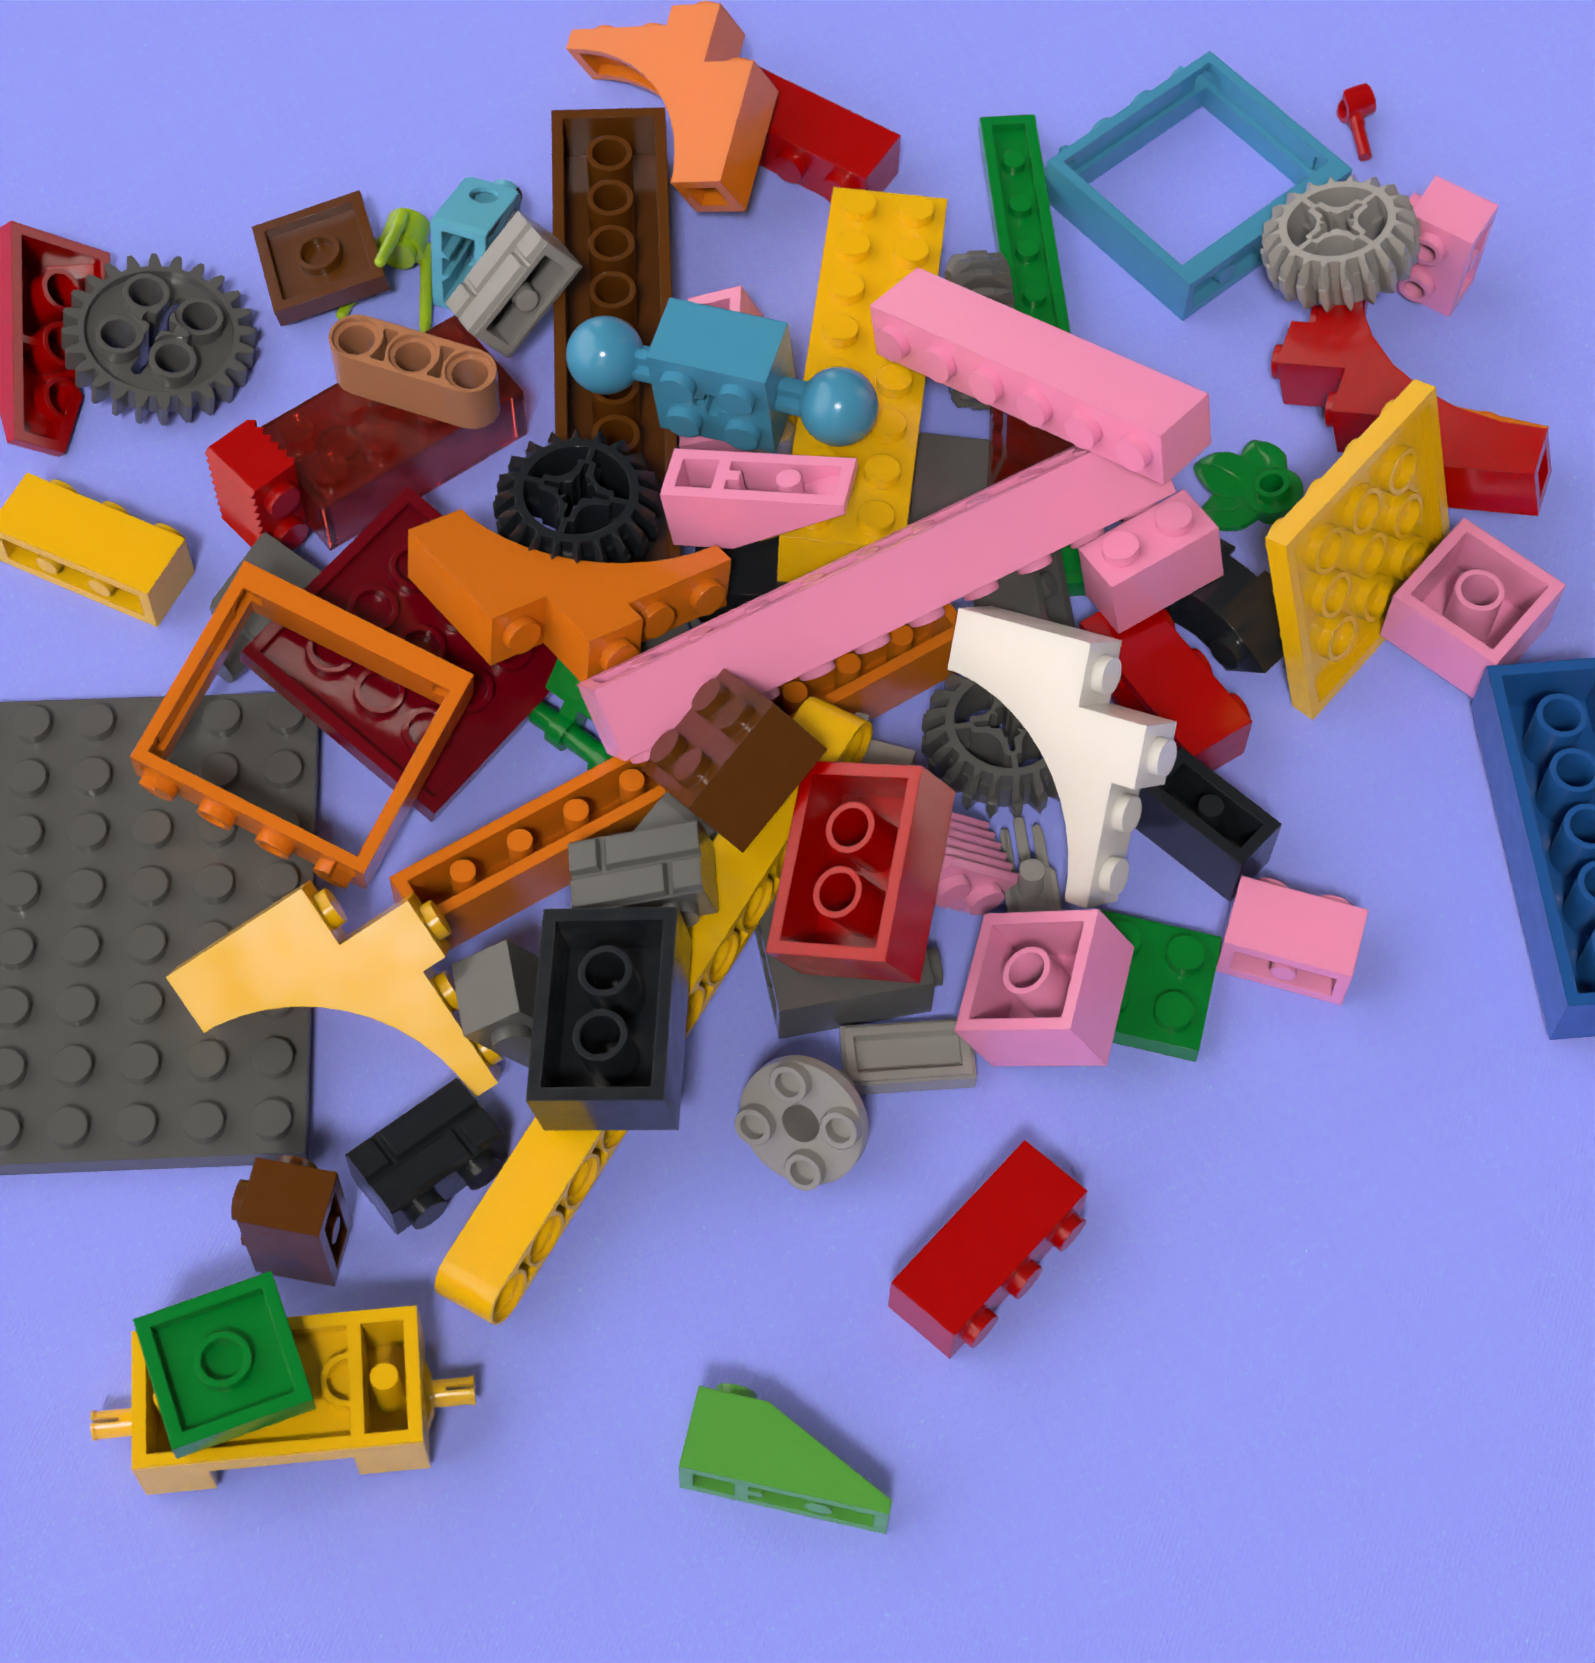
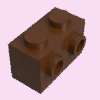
(293, 1219)

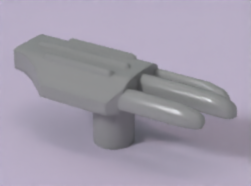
(1037, 882)

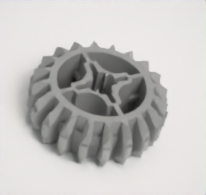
(1341, 243)

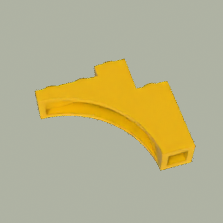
(305, 959)

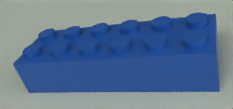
(1541, 772)

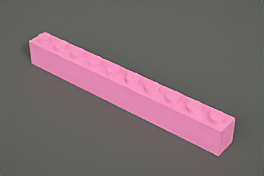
(869, 594)

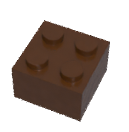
(733, 758)

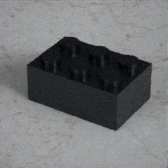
(609, 1019)

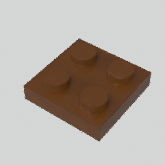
(320, 258)

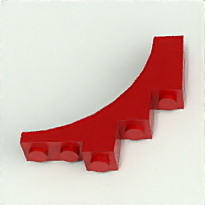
(1345, 370)

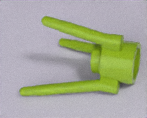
(401, 246)

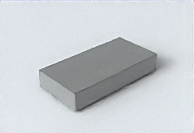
(907, 1057)

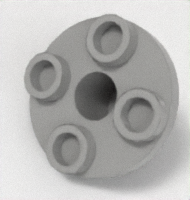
(803, 1120)

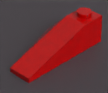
(35, 287)

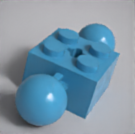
(722, 377)

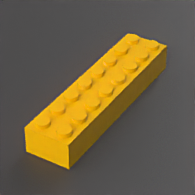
(867, 250)

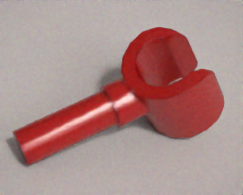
(1356, 104)

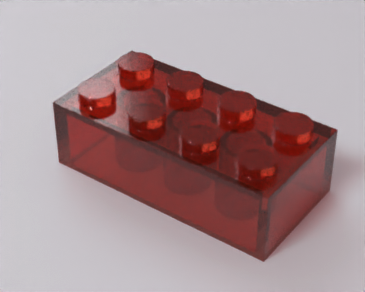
(364, 453)

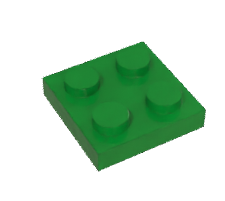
(1165, 986)
(223, 1364)

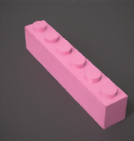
(1042, 375)

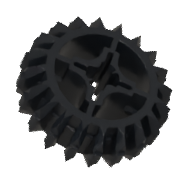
(565, 491)

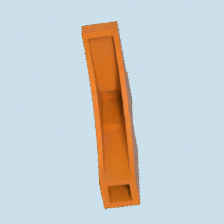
(712, 95)
(582, 611)

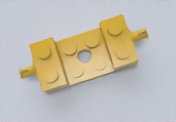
(368, 1396)

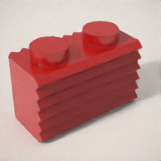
(258, 486)

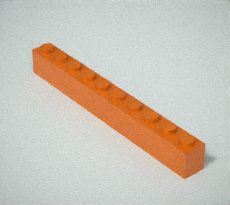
(526, 851)

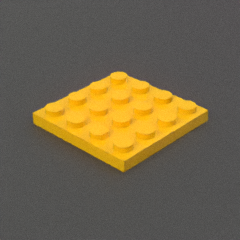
(1356, 544)

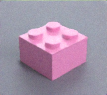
(1471, 607)
(1045, 988)

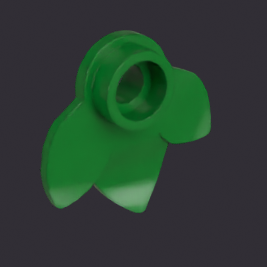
(1248, 486)

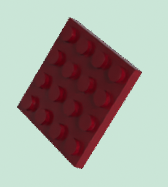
(374, 715)

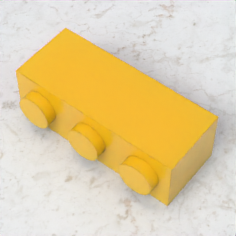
(94, 548)

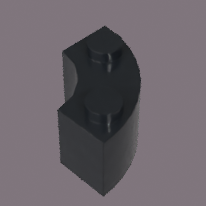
(1234, 617)

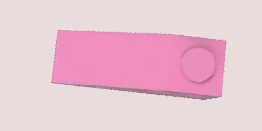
(750, 496)

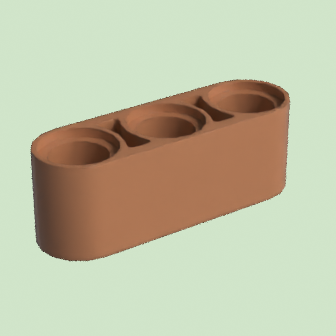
(415, 371)

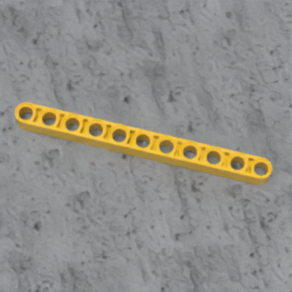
(556, 1169)

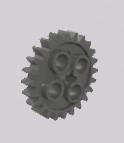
(133, 313)

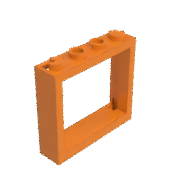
(342, 633)

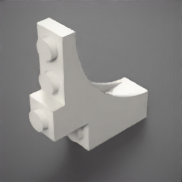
(1096, 751)

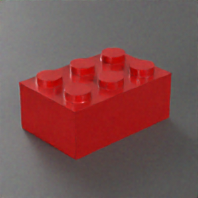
(861, 871)

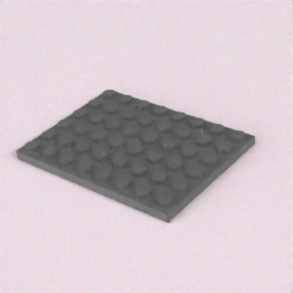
(106, 902)

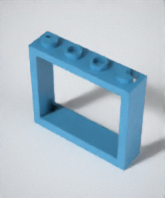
(1151, 113)

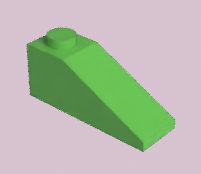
(763, 1458)

